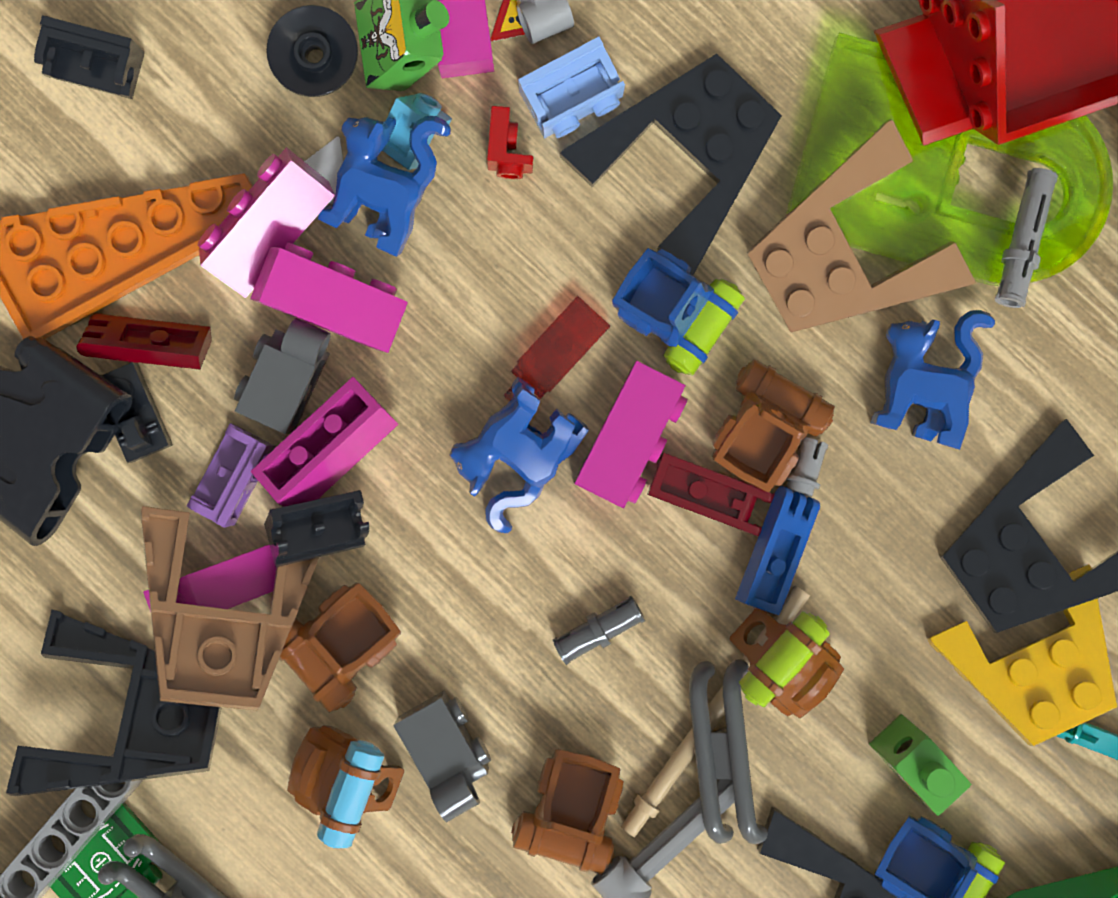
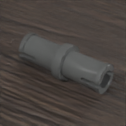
(598, 630)

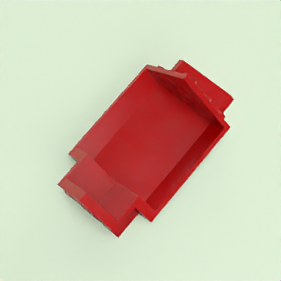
(1003, 64)

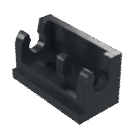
(88, 57)
(316, 528)

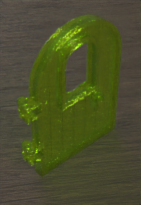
(862, 95)

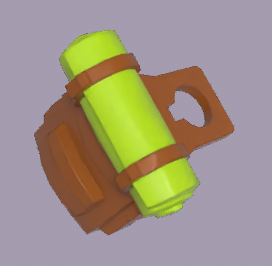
(792, 667)

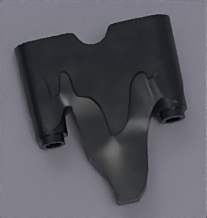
(47, 422)

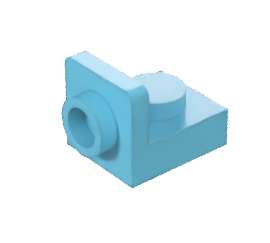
(406, 112)

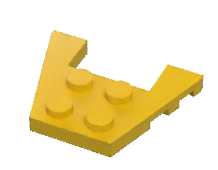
(1046, 683)

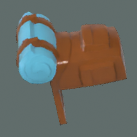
(335, 780)

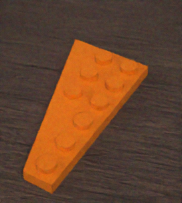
(97, 251)

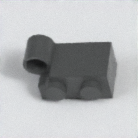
(283, 376)
(444, 753)

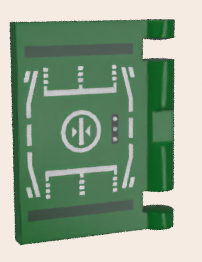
(81, 876)

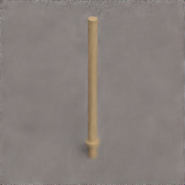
(647, 803)

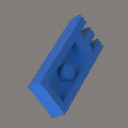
(778, 550)

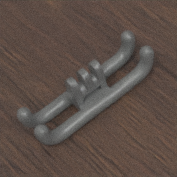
(723, 754)
(188, 882)

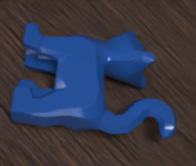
(380, 186)
(939, 389)
(520, 446)

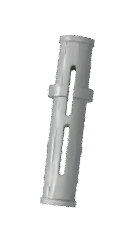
(1023, 250)

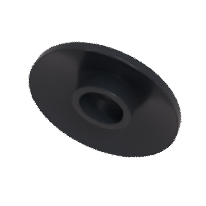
(309, 30)

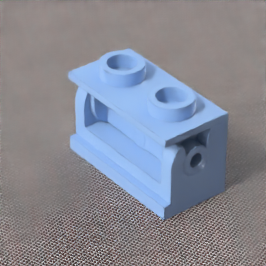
(572, 89)

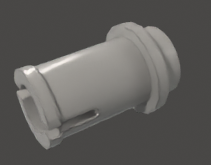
(805, 474)

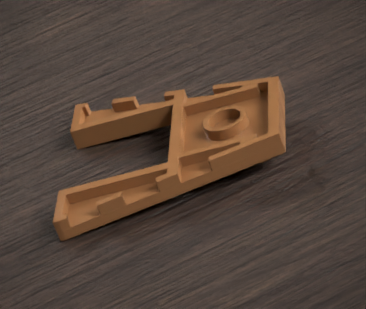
(813, 266)
(208, 651)

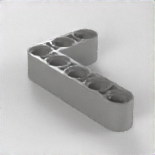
(73, 828)

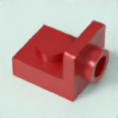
(502, 137)

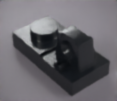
(142, 428)

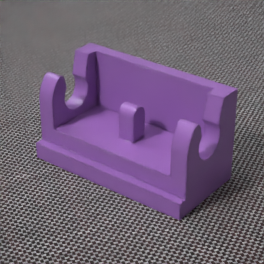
(228, 477)

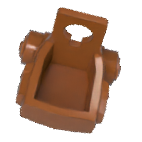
(769, 426)
(338, 643)
(572, 812)

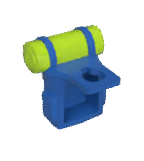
(677, 307)
(928, 865)

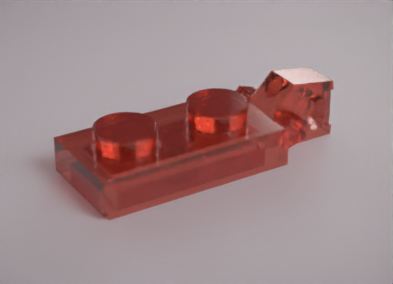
(559, 348)

